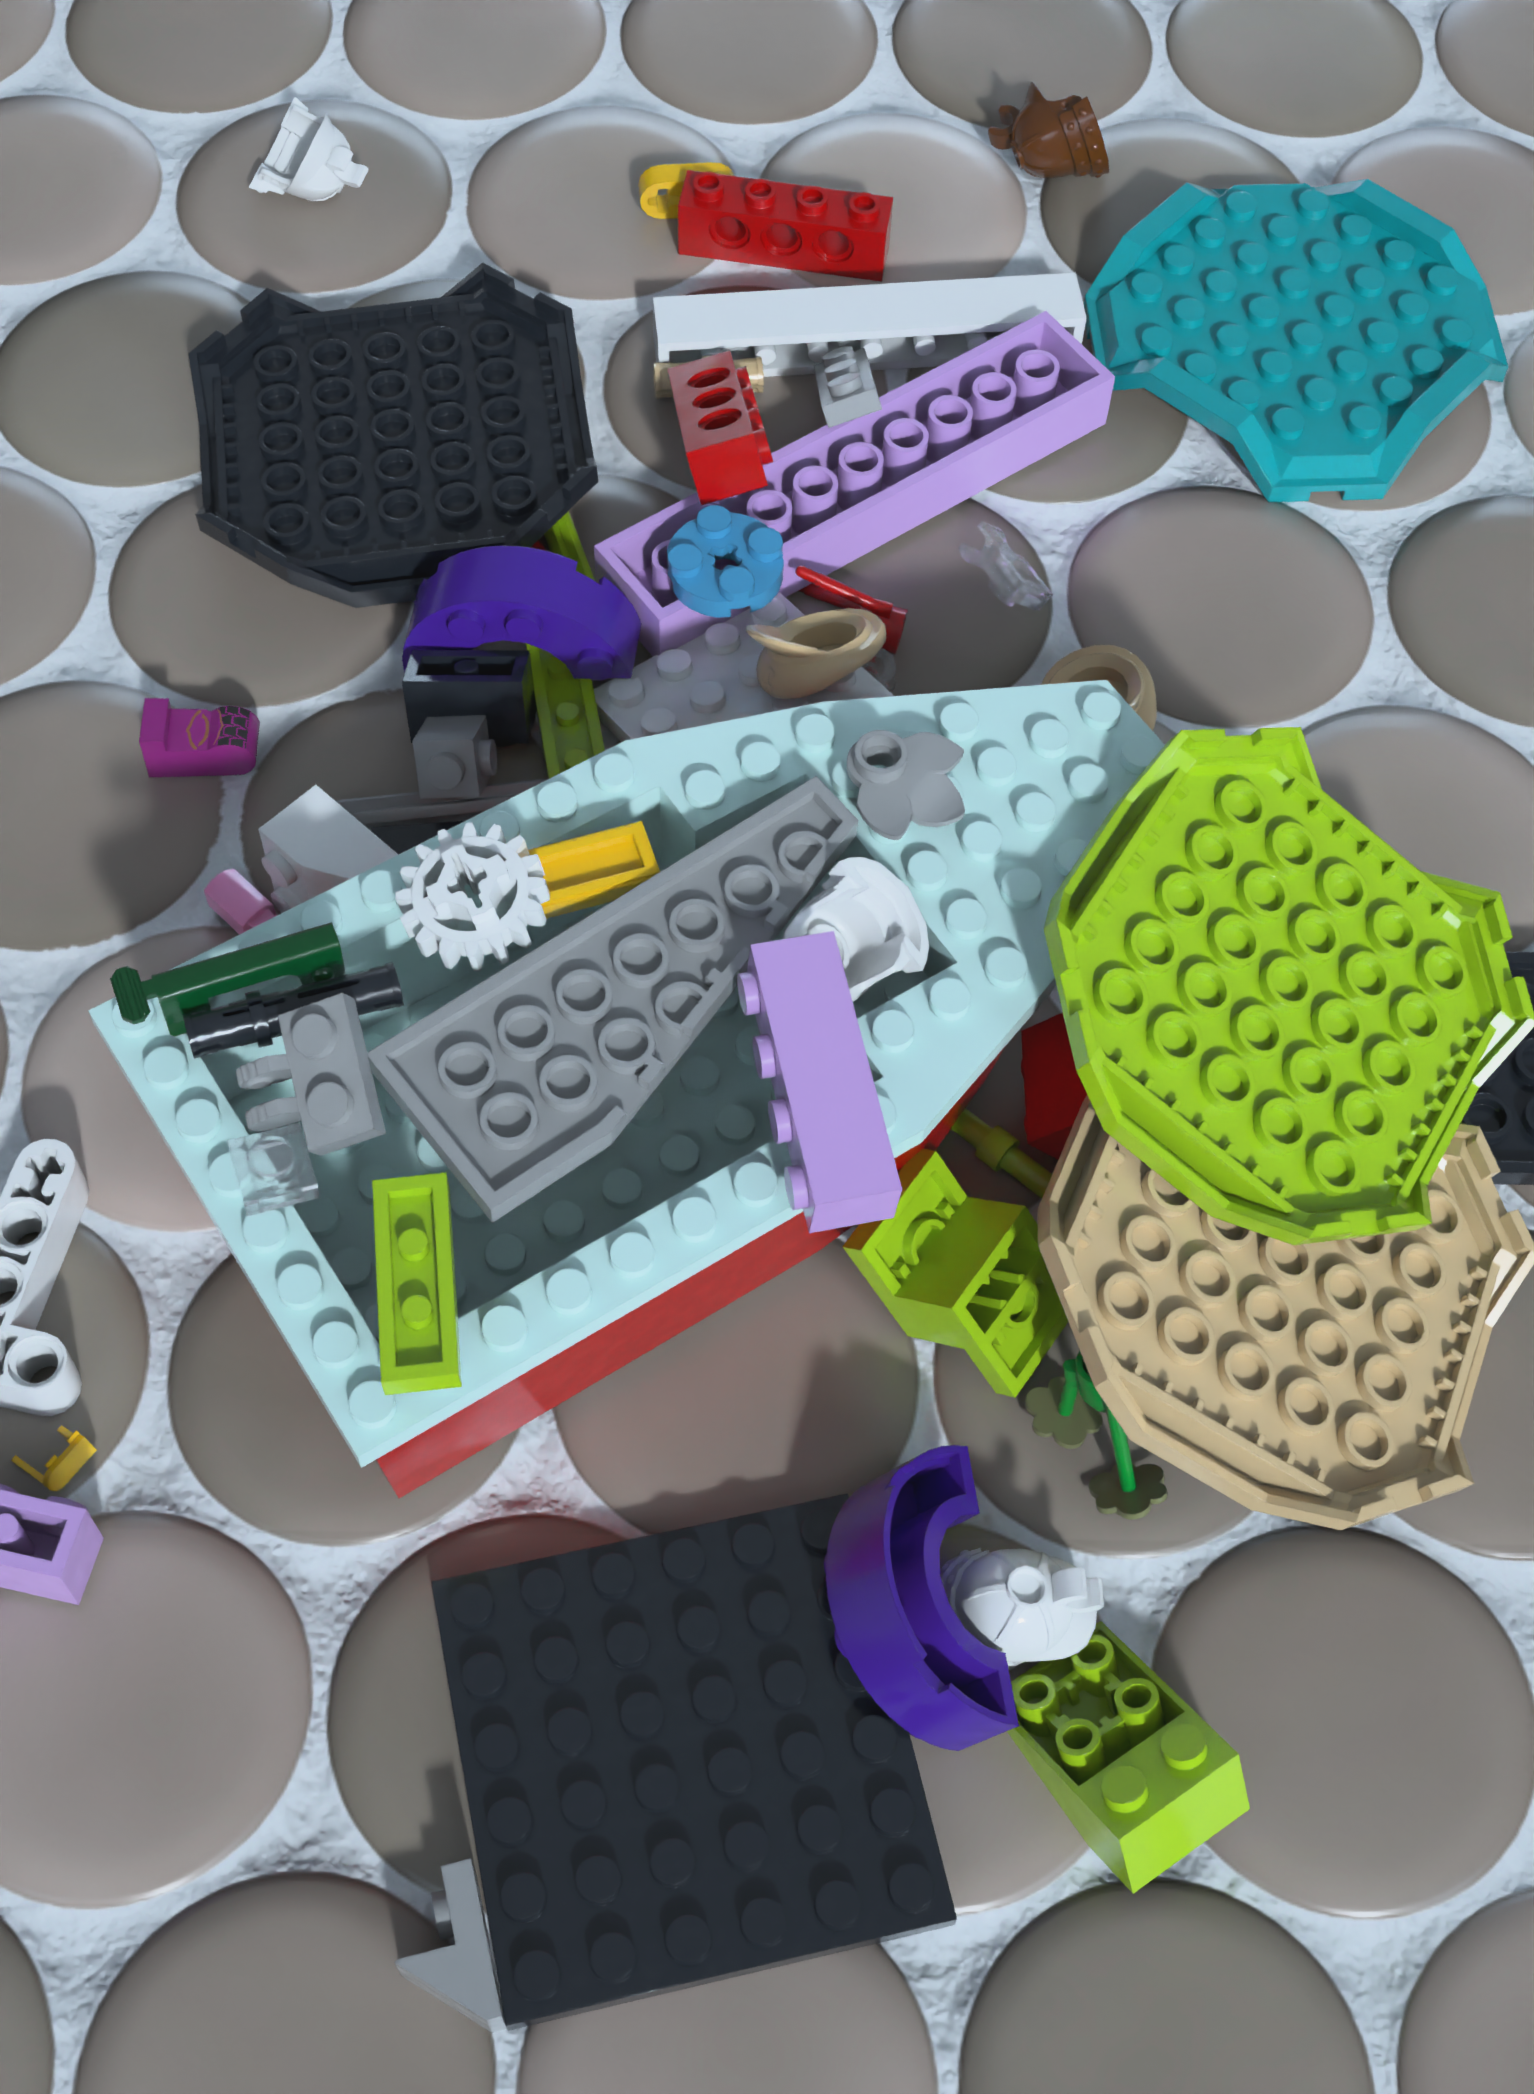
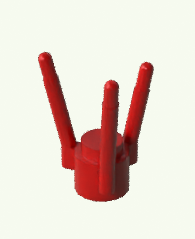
(846, 597)

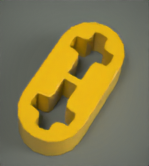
(670, 178)

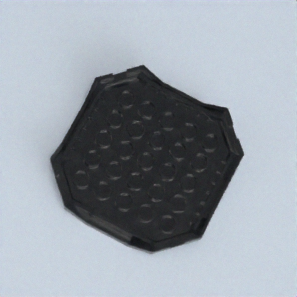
(390, 434)

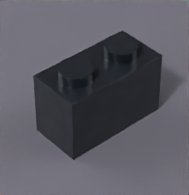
(472, 684)

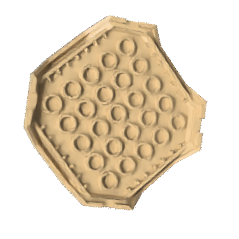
(1280, 1370)

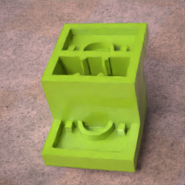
(962, 1273)

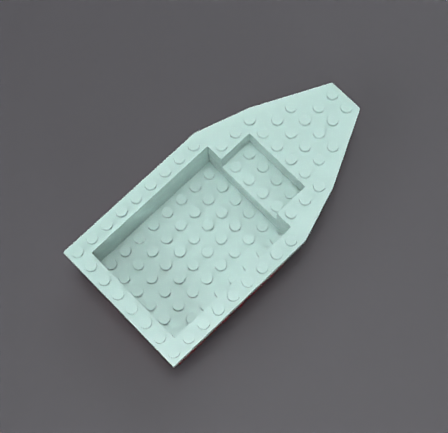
(694, 1186)

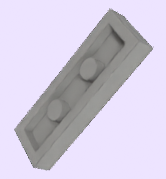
(846, 385)

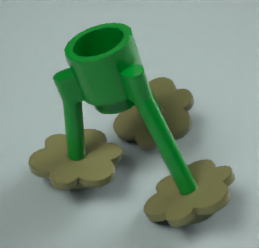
(1069, 1413)

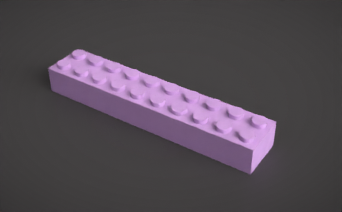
(885, 471)

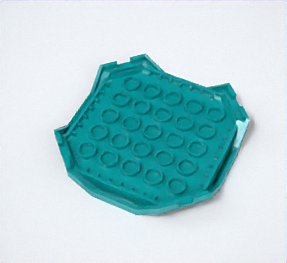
(1299, 327)

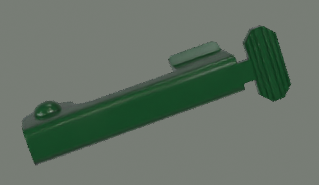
(307, 954)

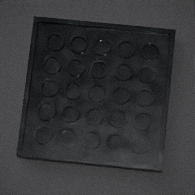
(678, 1766)

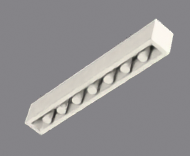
(893, 321)

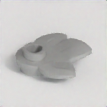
(912, 784)

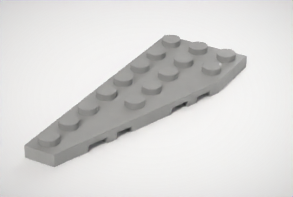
(583, 1029)

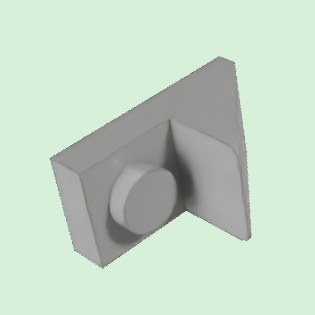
(462, 1972)

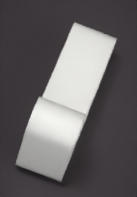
(47, 1197)

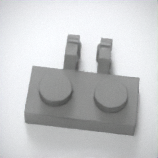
(328, 1075)

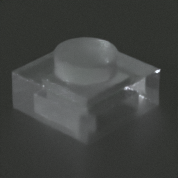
(273, 1169)

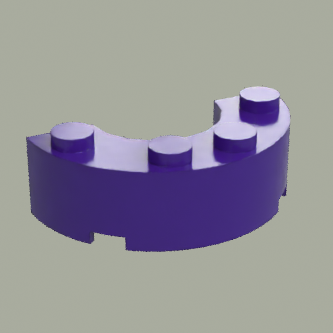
(528, 600)
(895, 1610)

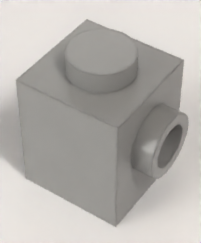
(454, 756)

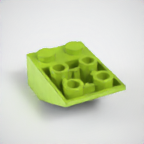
(1126, 1758)

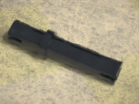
(257, 1015)

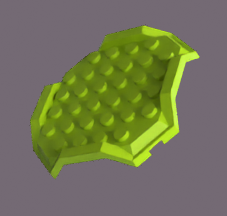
(1277, 992)

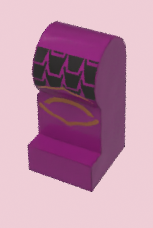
(197, 740)

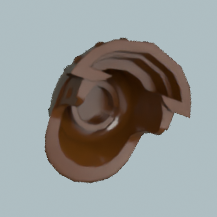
(1052, 136)

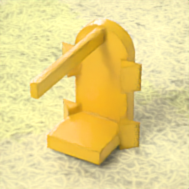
(62, 1468)

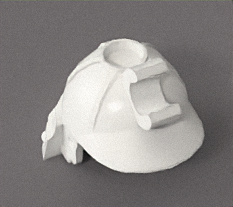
(308, 158)
(872, 921)
(1023, 1602)

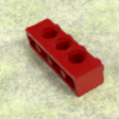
(784, 225)
(720, 427)

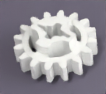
(444, 916)

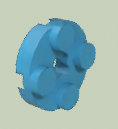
(731, 536)

